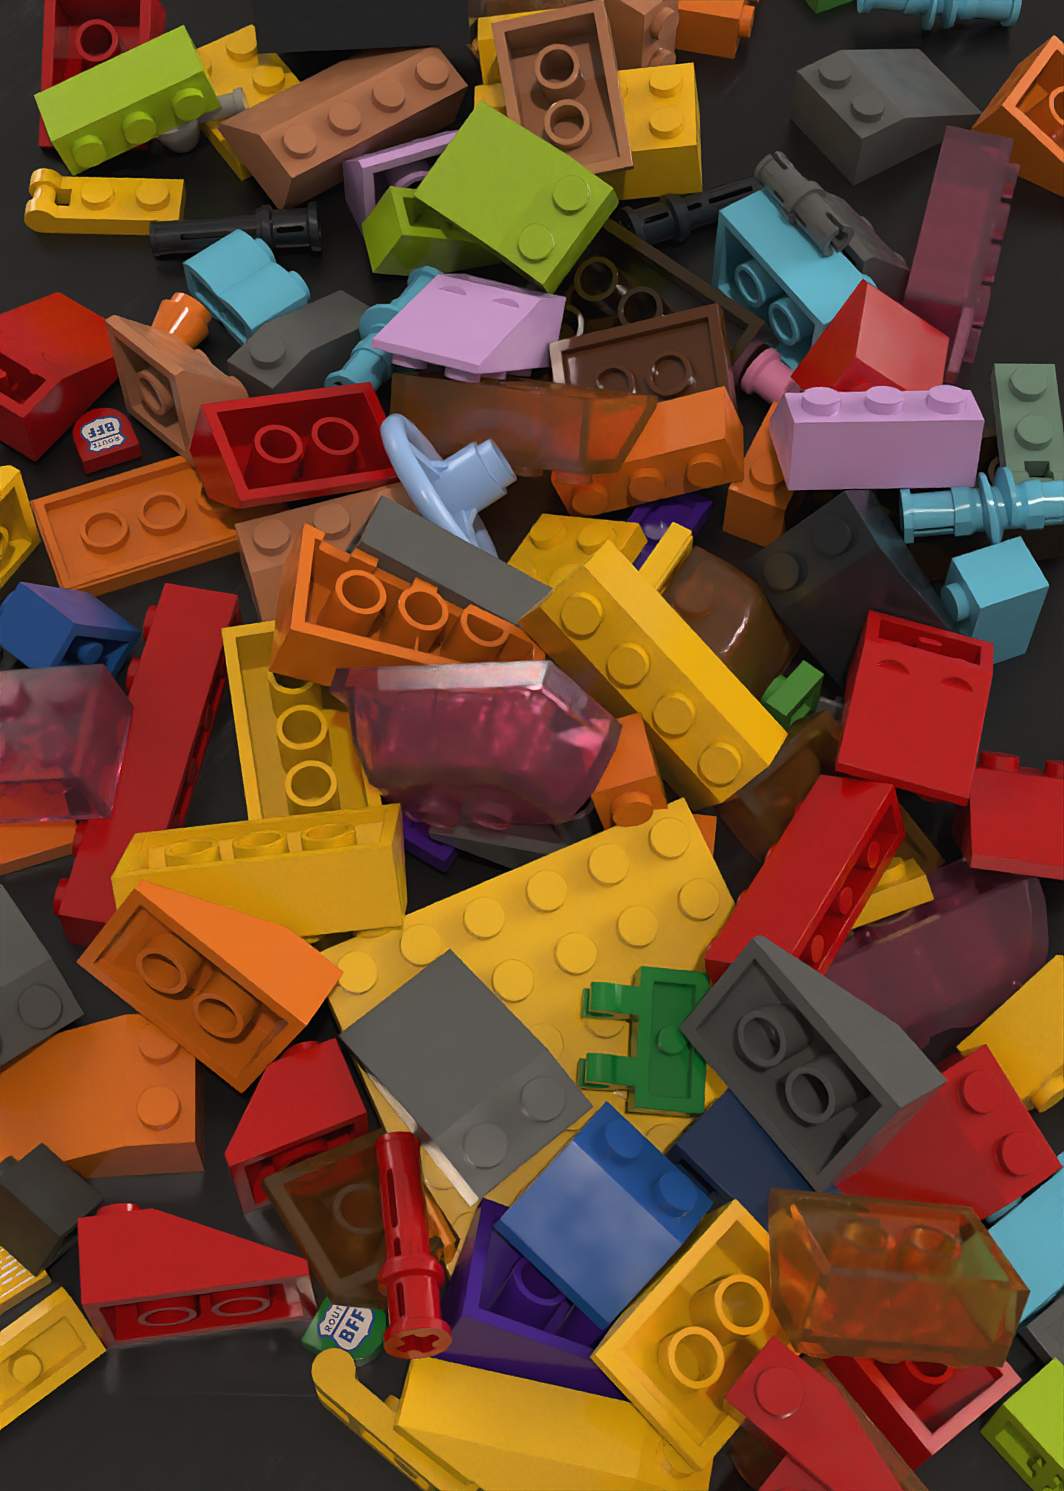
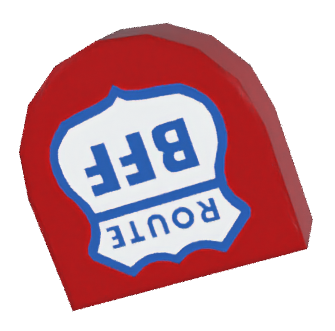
(104, 439)

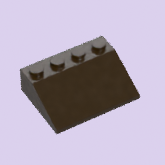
(630, 281)

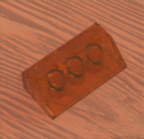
(530, 420)

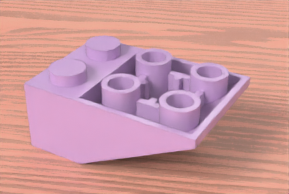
(474, 328)

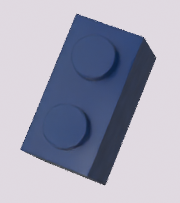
(64, 629)

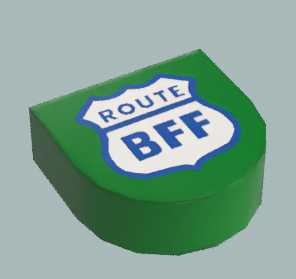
(349, 1329)

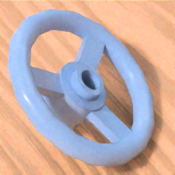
(448, 489)

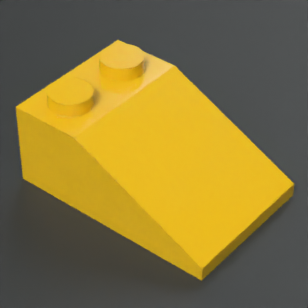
(696, 1332)

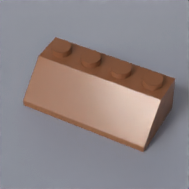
(346, 111)

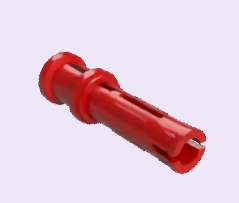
(411, 1273)

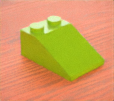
(517, 196)

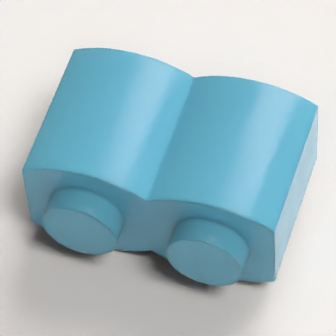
(243, 284)

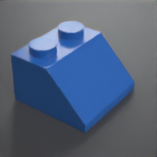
(604, 1215)

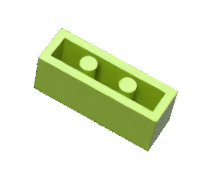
(127, 100)

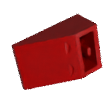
(50, 370)
(915, 708)

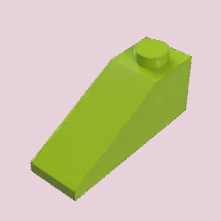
(409, 235)

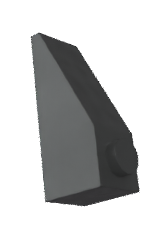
(299, 347)

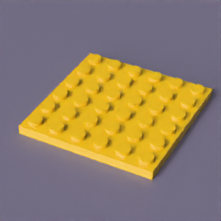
(539, 941)

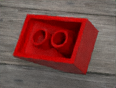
(89, 33)
(1013, 817)
(964, 1145)
(174, 1278)

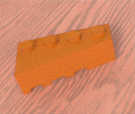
(352, 615)

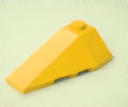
(534, 1434)

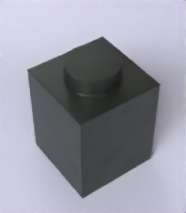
(41, 1207)

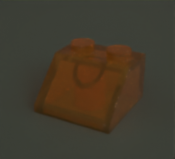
(337, 1220)

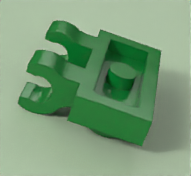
(664, 1067)

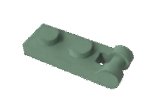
(1028, 421)

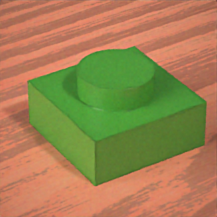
(793, 696)

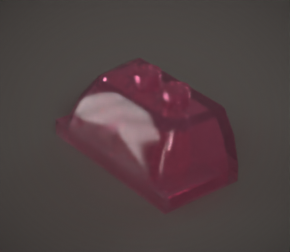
(478, 740)
(950, 955)

